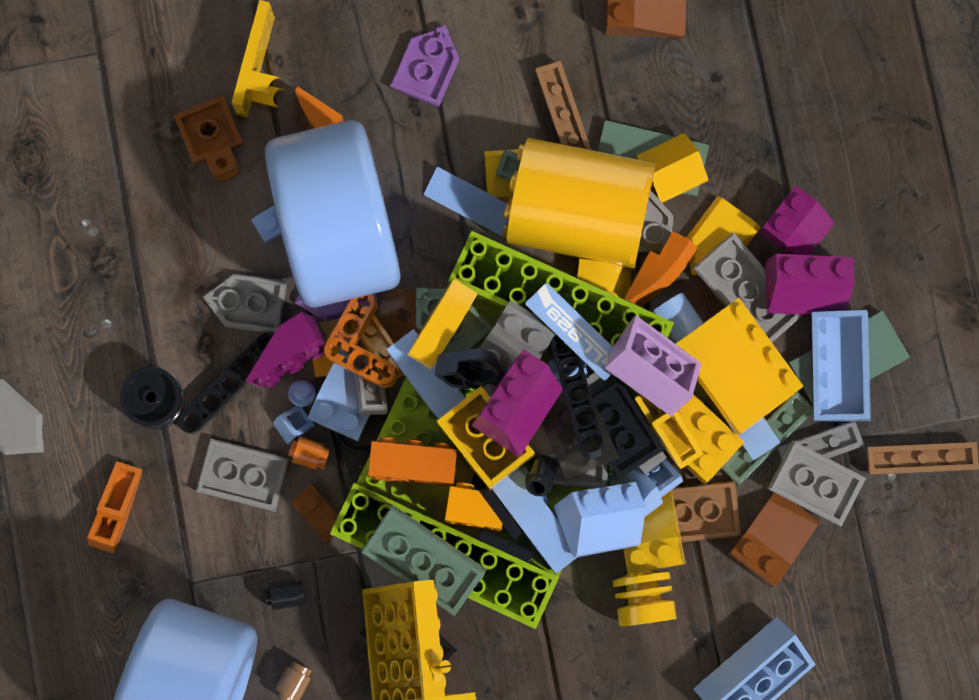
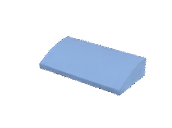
(841, 366)

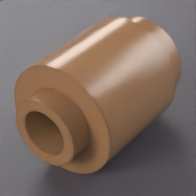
(293, 682)

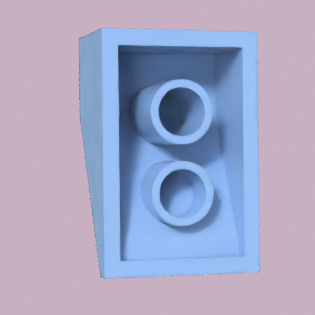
(338, 404)

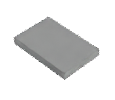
(242, 475)
(816, 483)

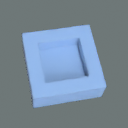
(267, 224)

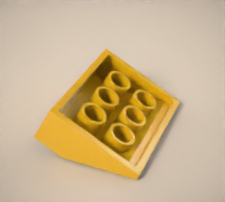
(740, 366)

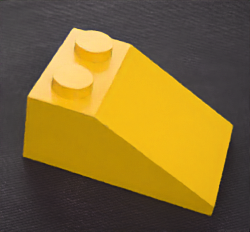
(660, 540)

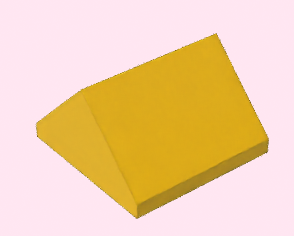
(676, 167)

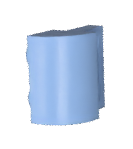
(682, 313)
(651, 485)

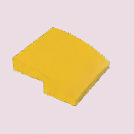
(605, 276)

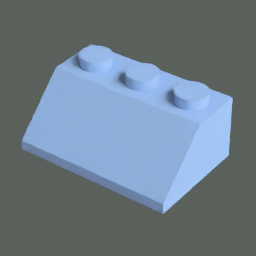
(602, 519)

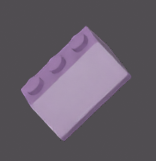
(654, 366)

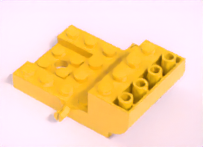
(406, 643)

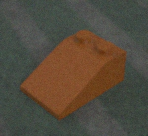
(646, 18)
(774, 539)

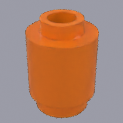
(309, 453)

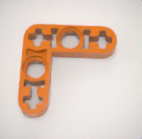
(349, 342)

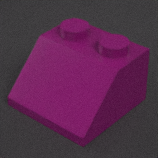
(797, 224)

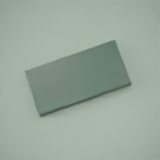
(632, 141)
(884, 353)
(421, 555)

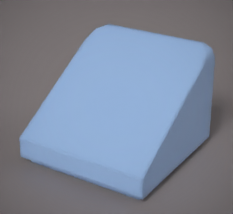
(293, 424)

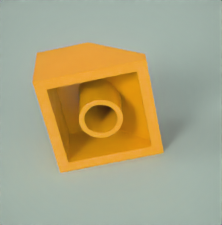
(470, 509)

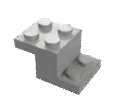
(513, 332)

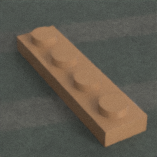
(562, 105)
(922, 458)

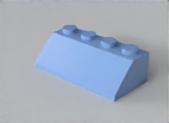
(759, 668)

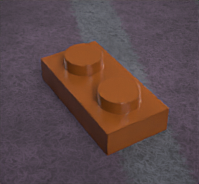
(316, 512)

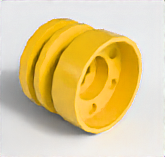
(644, 598)

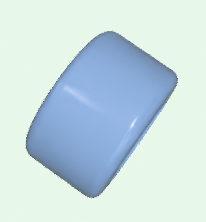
(332, 213)
(188, 656)

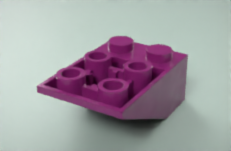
(288, 348)

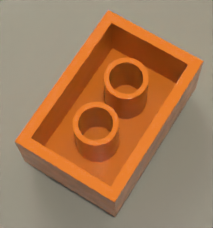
(413, 462)

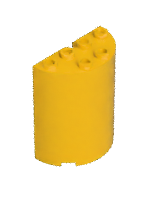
(578, 202)

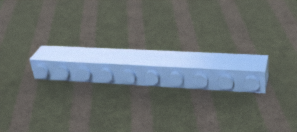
(527, 510)

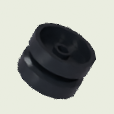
(168, 402)

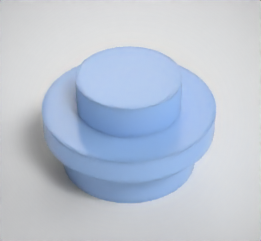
(301, 393)

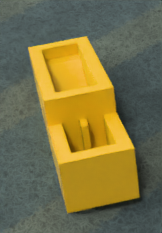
(442, 323)
(670, 431)

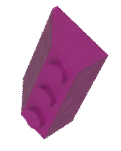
(808, 283)
(519, 403)

